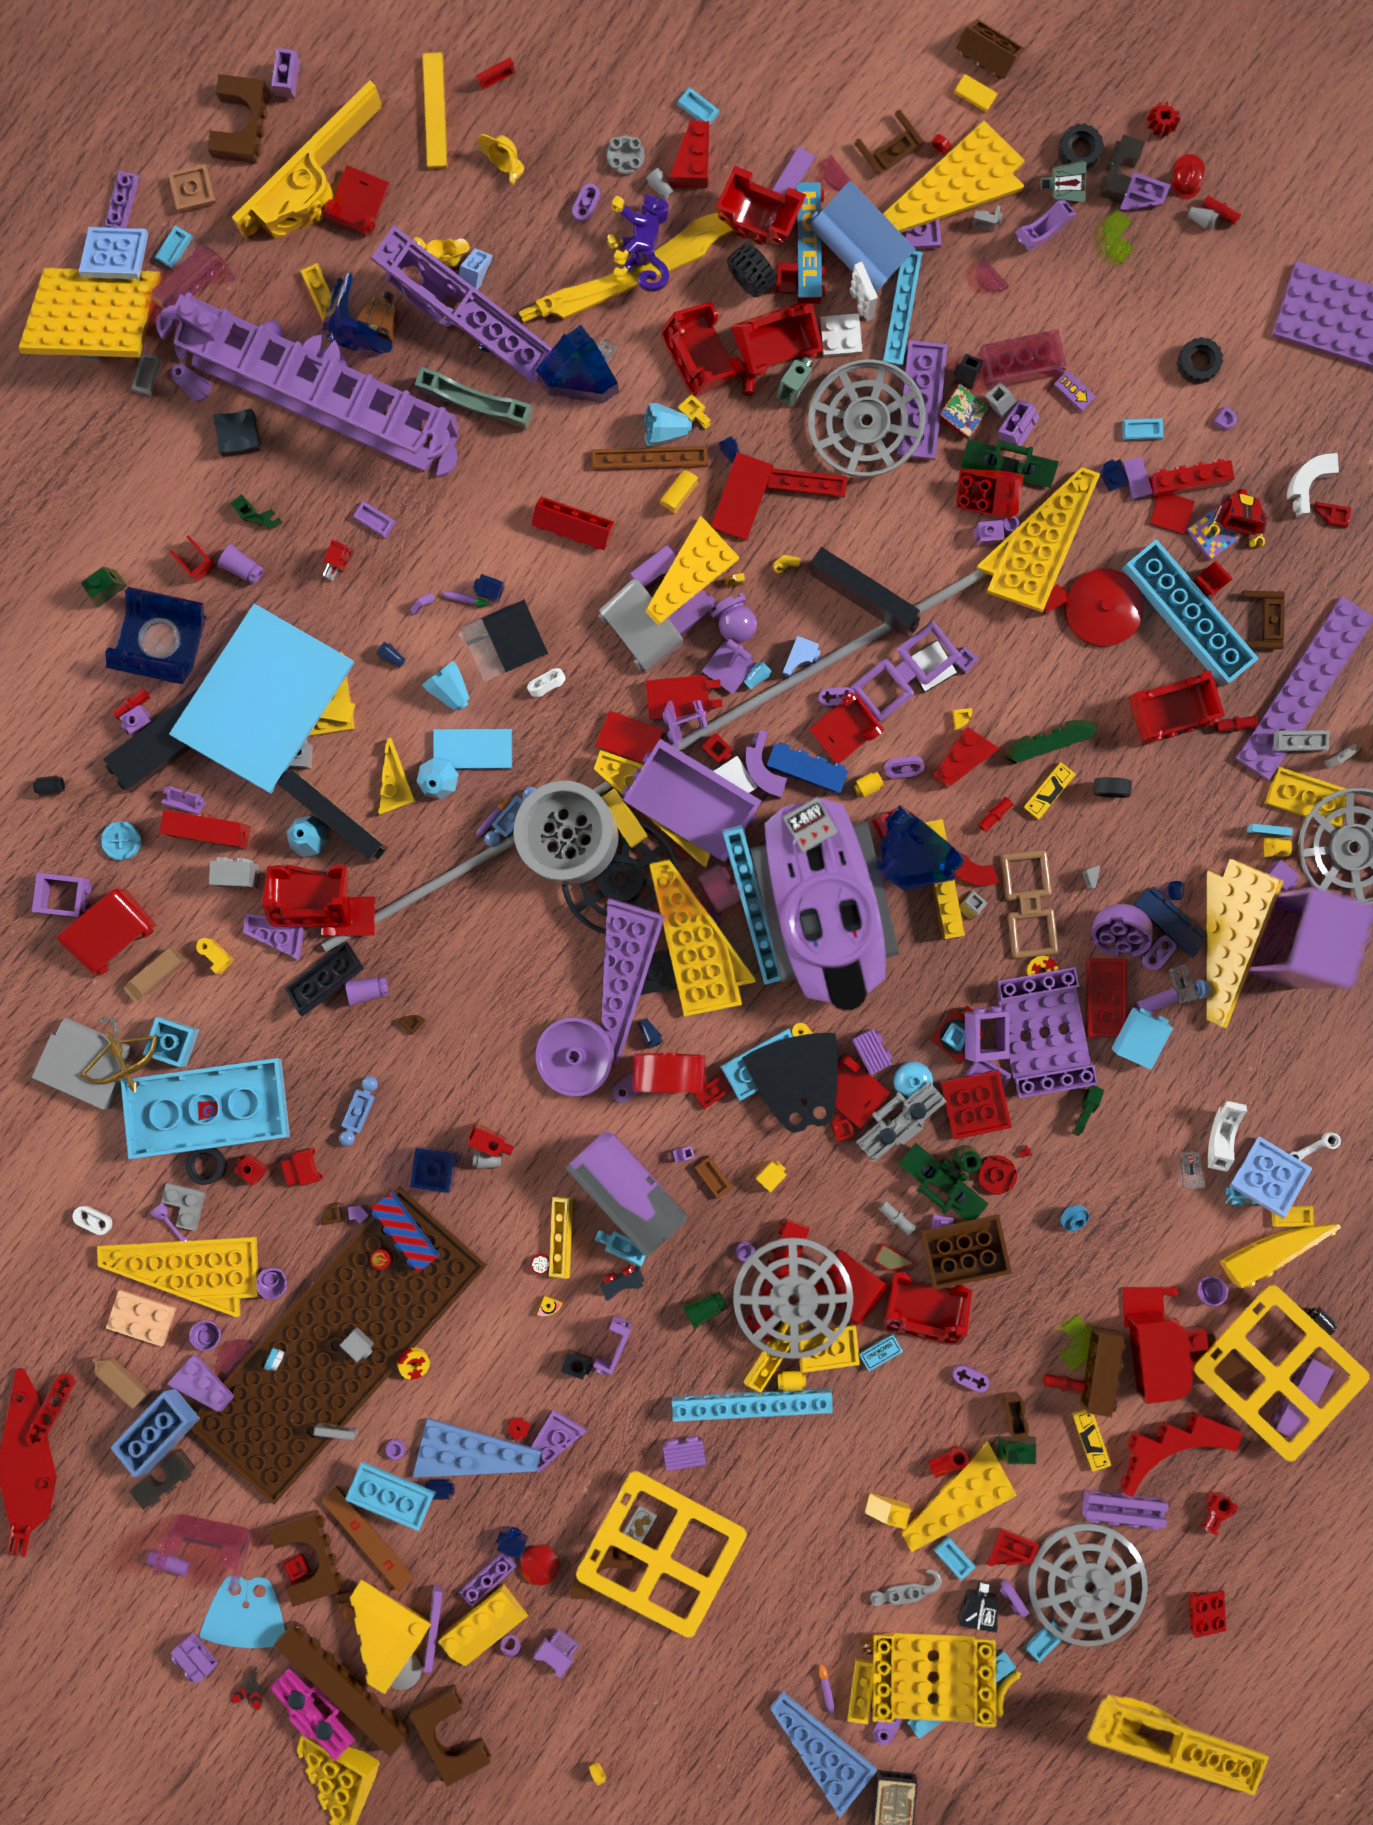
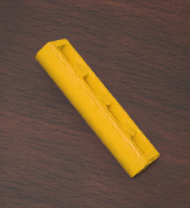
(560, 1237)
(767, 1363)

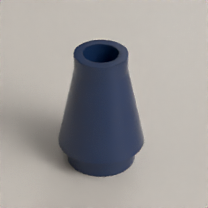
(390, 654)
(650, 1034)

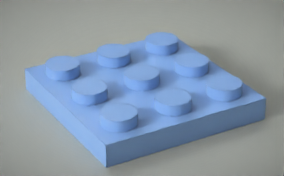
(113, 253)
(1271, 1177)

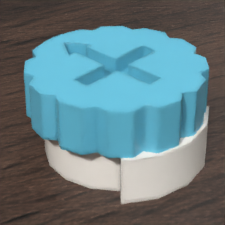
(274, 1359)

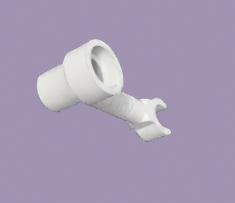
(1335, 1143)

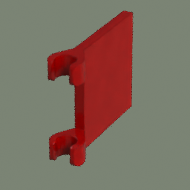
(359, 919)
(1145, 1300)

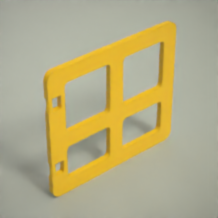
(1278, 1376)
(660, 1559)

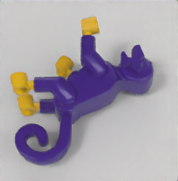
(642, 242)

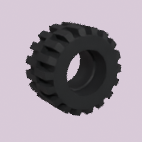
(751, 270)

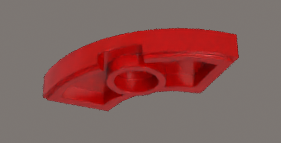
(977, 874)

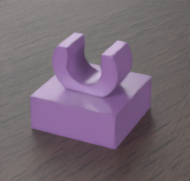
(939, 1220)

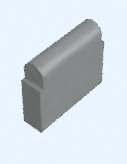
(70, 1054)

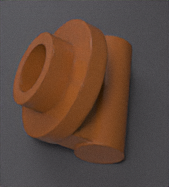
(867, 1643)

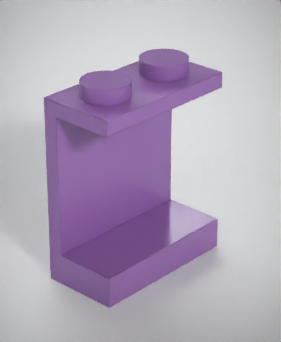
(619, 1326)

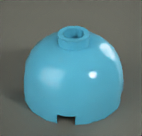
(911, 1077)

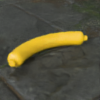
(1002, 1690)

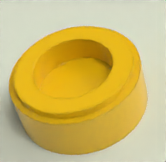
(597, 1773)

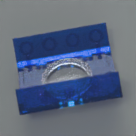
(158, 636)

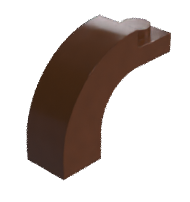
(610, 1560)

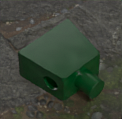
(103, 585)
(1018, 1450)

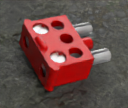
(336, 558)

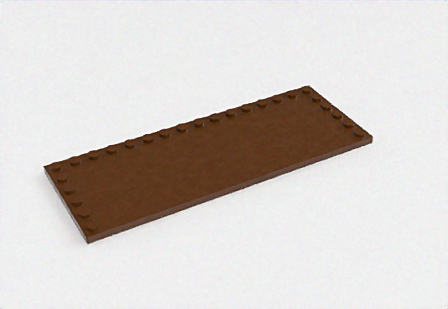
(274, 1413)

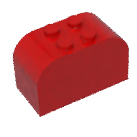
(1160, 1357)

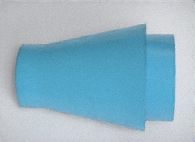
(757, 675)

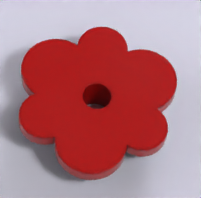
(518, 1433)

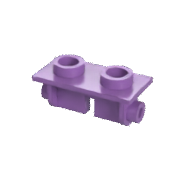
(188, 802)

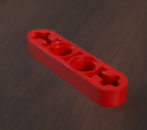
(49, 1409)

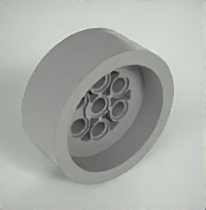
(545, 808)

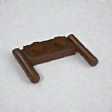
(894, 150)
(1272, 619)

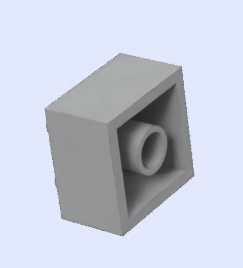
(234, 874)

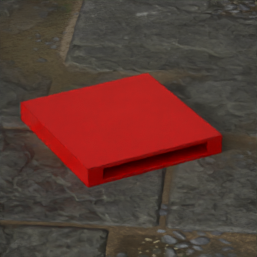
(1172, 513)

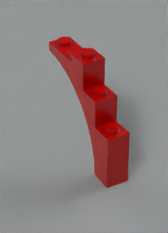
(1148, 1451)

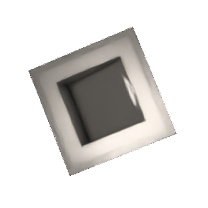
(1091, 876)
(972, 905)

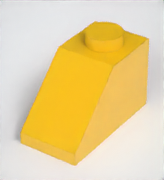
(888, 1510)

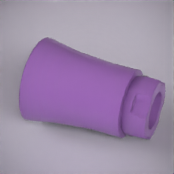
(239, 564)
(366, 989)

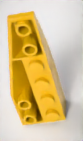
(1273, 1252)

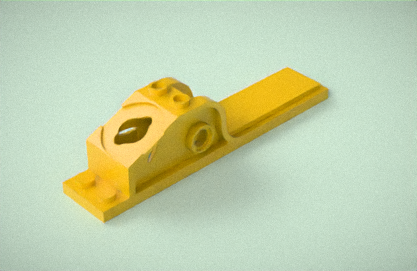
(301, 185)
(1190, 1751)

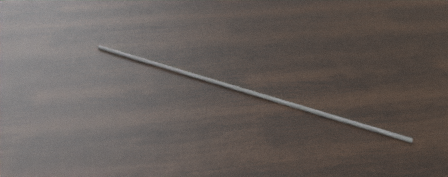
(686, 741)

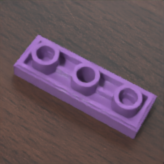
(124, 190)
(495, 1571)

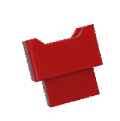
(301, 1168)

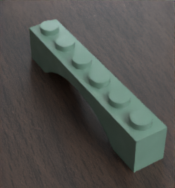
(452, 392)

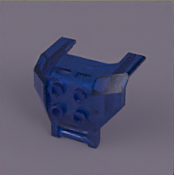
(346, 330)

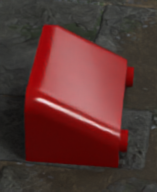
(778, 337)
(698, 349)
(306, 898)
(106, 930)
(927, 1313)

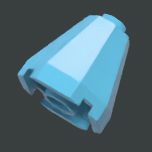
(664, 425)
(448, 687)
(442, 773)
(307, 836)

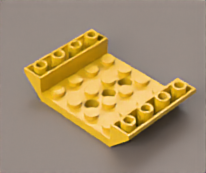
(964, 1682)

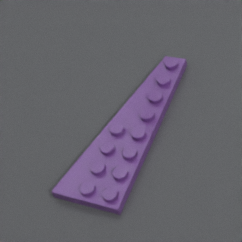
(628, 953)

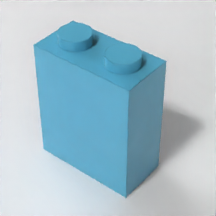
(1142, 1037)

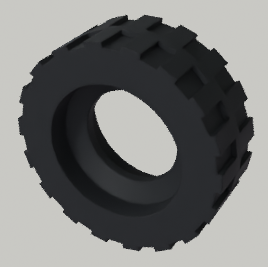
(1085, 132)
(1200, 345)

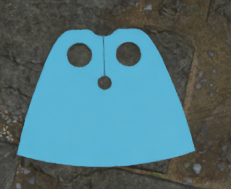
(243, 1627)

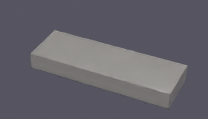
(1301, 740)

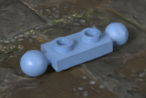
(505, 821)
(358, 1111)

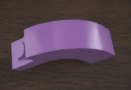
(1047, 226)
(765, 780)

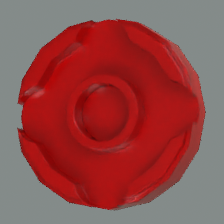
(997, 1174)

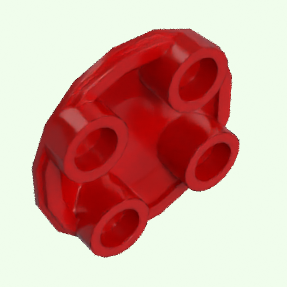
(540, 1565)

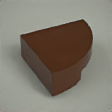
(412, 1023)
(332, 1214)

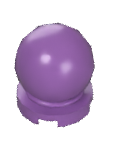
(735, 619)

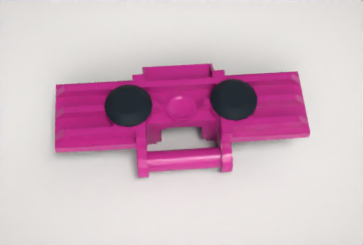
(307, 1718)

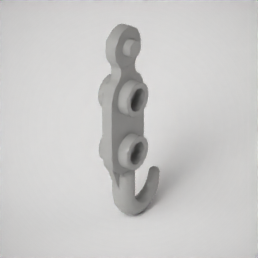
(906, 1592)

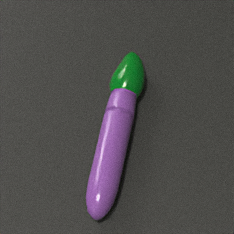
(465, 599)

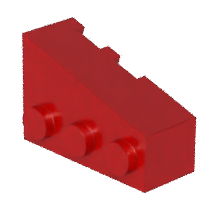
(692, 159)
(963, 757)

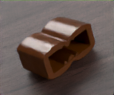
(1015, 1412)

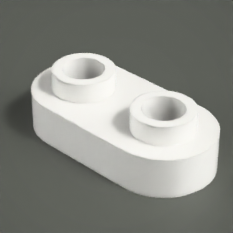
(546, 682)
(93, 1220)

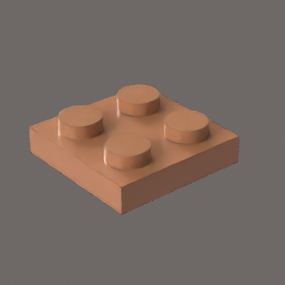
(192, 188)

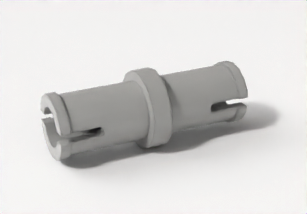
(896, 1218)

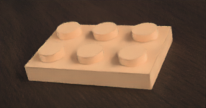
(141, 1317)

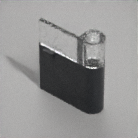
(503, 640)

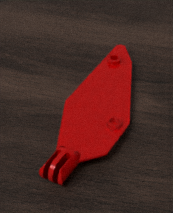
(25, 1471)

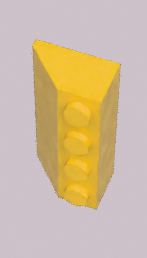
(482, 1626)

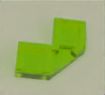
(1115, 245)
(1077, 1351)

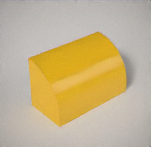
(679, 491)

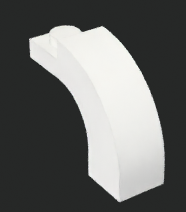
(1319, 467)
(1223, 1135)

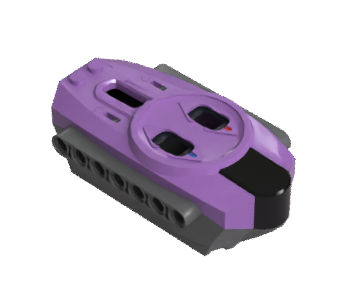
(826, 909)

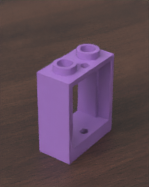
(42, 890)
(972, 1034)

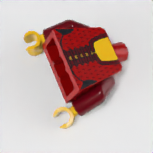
(1243, 515)

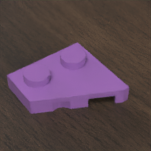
(1144, 193)

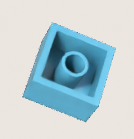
(174, 1041)

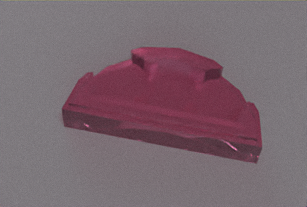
(834, 174)
(989, 278)
(233, 1353)

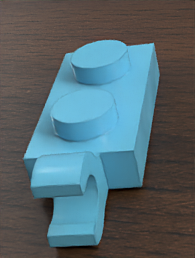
(621, 1247)

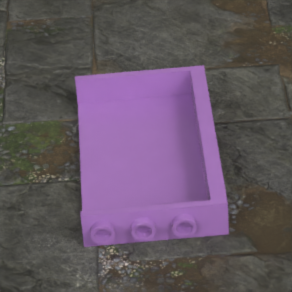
(690, 799)

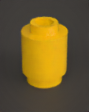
(868, 784)
(791, 1381)

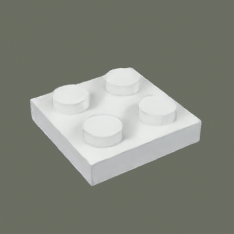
(841, 335)

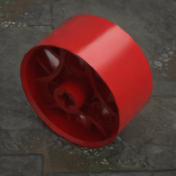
(669, 1072)

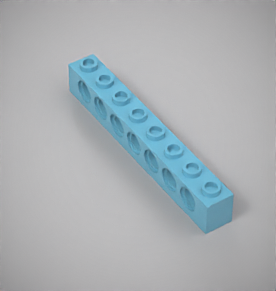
(752, 902)
(751, 1404)

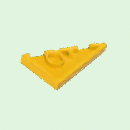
(395, 786)

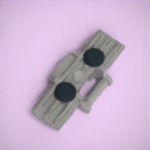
(905, 1126)

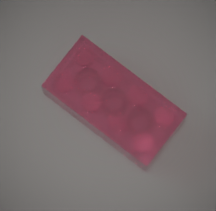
(1022, 359)
(718, 889)

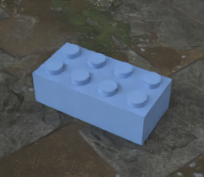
(155, 1433)

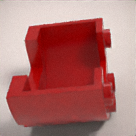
(757, 210)

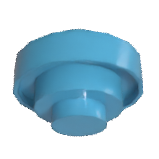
(1074, 1218)

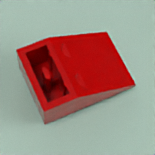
(989, 492)

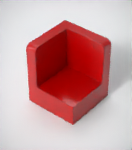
(786, 277)

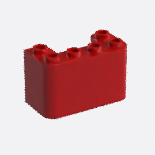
(1176, 708)

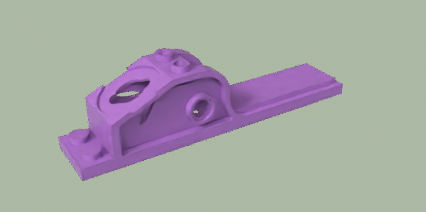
(474, 315)

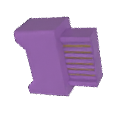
(557, 1651)

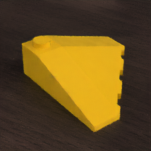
(387, 1633)
(342, 1782)

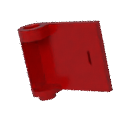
(356, 202)
(848, 726)
(856, 1090)
(866, 1287)

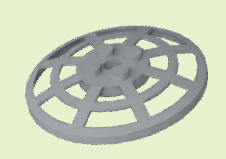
(864, 407)
(1340, 842)
(789, 1285)
(1081, 1574)

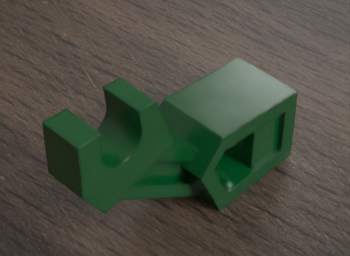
(264, 518)
(1090, 1104)

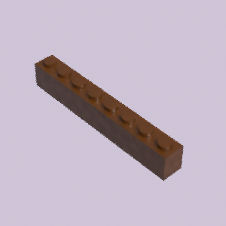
(342, 1688)

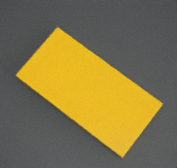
(1300, 793)

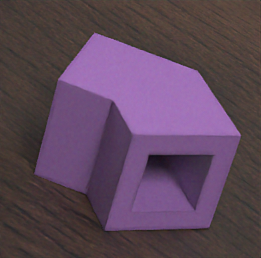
(683, 1154)
(358, 1212)

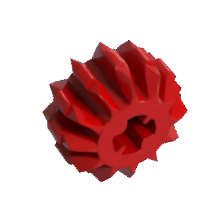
(1164, 112)

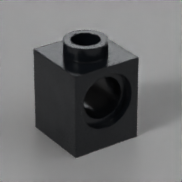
(573, 1356)

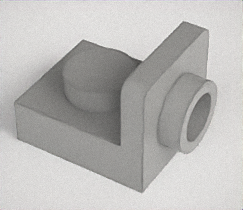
(987, 221)

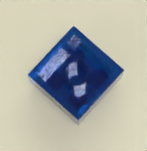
(433, 1169)

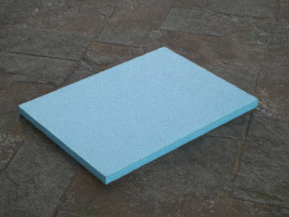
(262, 698)

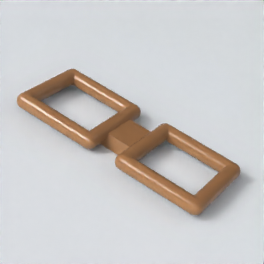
(1029, 904)

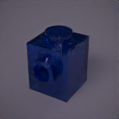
(489, 588)
(511, 1542)

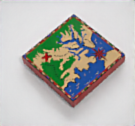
(963, 411)

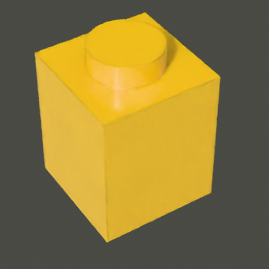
(771, 1175)

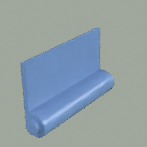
(861, 234)

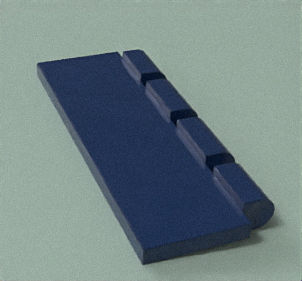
(1174, 926)

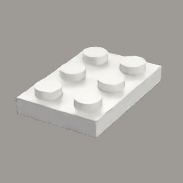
(863, 291)

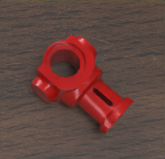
(1216, 1513)

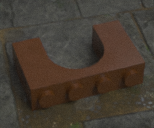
(245, 144)
(310, 1530)
(451, 1763)

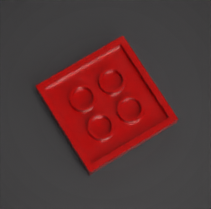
(976, 1104)

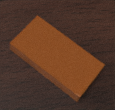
(713, 1177)

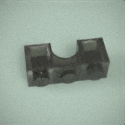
(1127, 153)
(149, 1490)

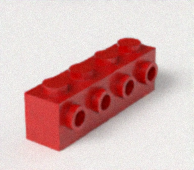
(1191, 479)
(572, 523)

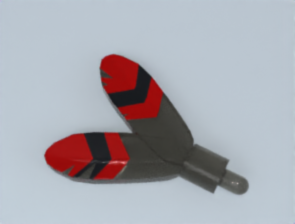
(250, 1686)

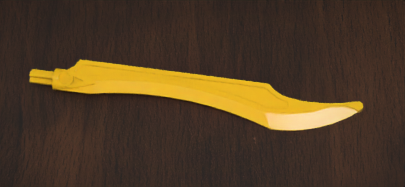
(679, 251)

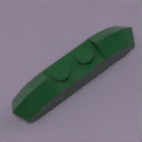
(1026, 749)

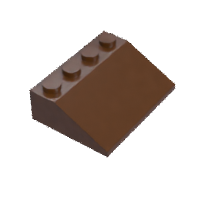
(965, 1252)

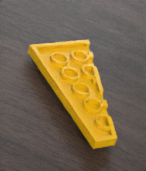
(694, 568)
(966, 1496)

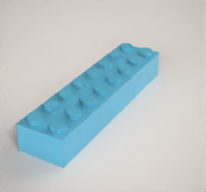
(1189, 613)

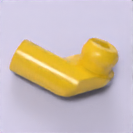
(784, 562)

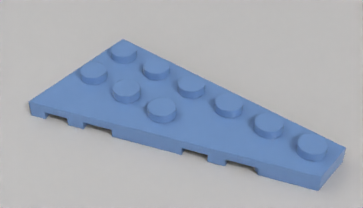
(461, 1451)
(829, 1758)

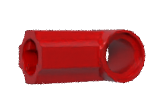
(945, 1463)

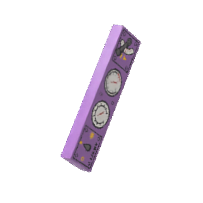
(432, 1630)

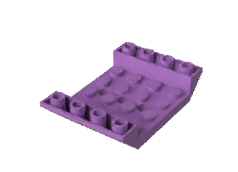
(1049, 1062)

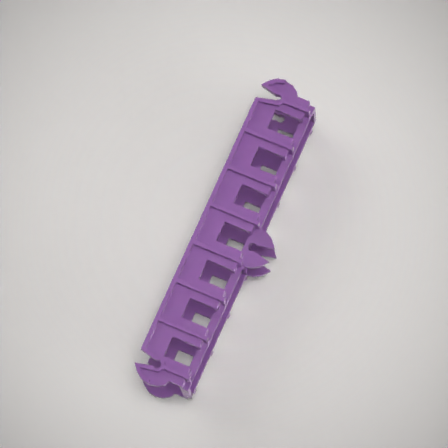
(318, 387)

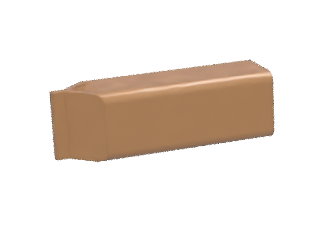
(154, 974)
(120, 1381)

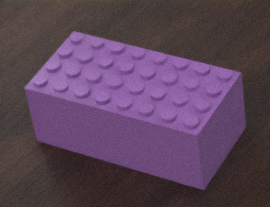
(1327, 942)

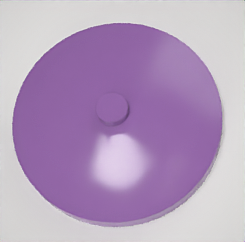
(574, 1056)

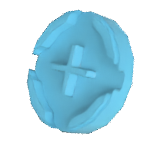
(121, 840)

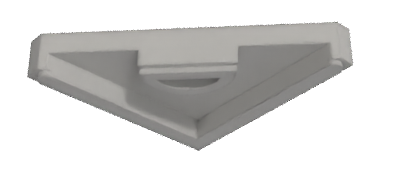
(1341, 756)

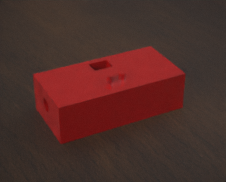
(204, 829)

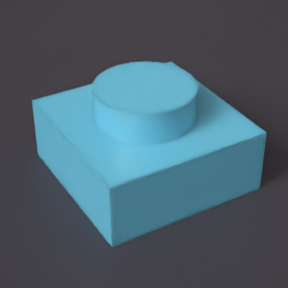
(954, 1037)

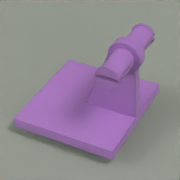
(730, 665)
(673, 721)

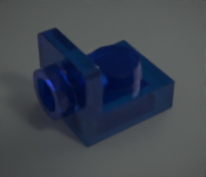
(1113, 475)

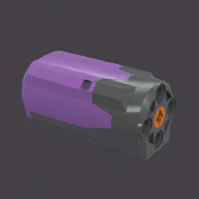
(627, 1192)

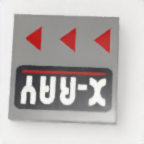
(810, 825)

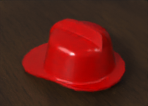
(1187, 176)

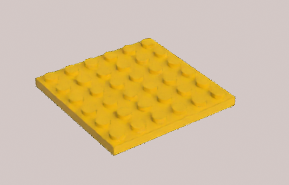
(89, 315)

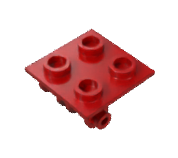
(1208, 1613)

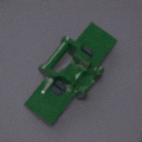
(985, 456)
(947, 1178)

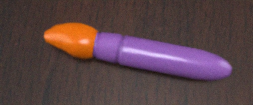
(492, 817)
(826, 1688)

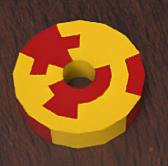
(1041, 962)
(407, 1358)

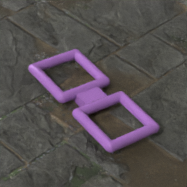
(907, 670)

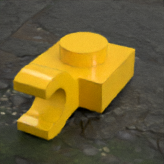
(694, 410)

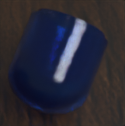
(1176, 890)

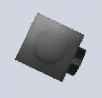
(968, 371)

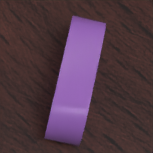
(833, 692)
(968, 1382)

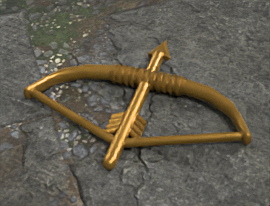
(116, 1051)

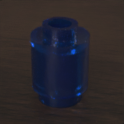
(442, 1487)

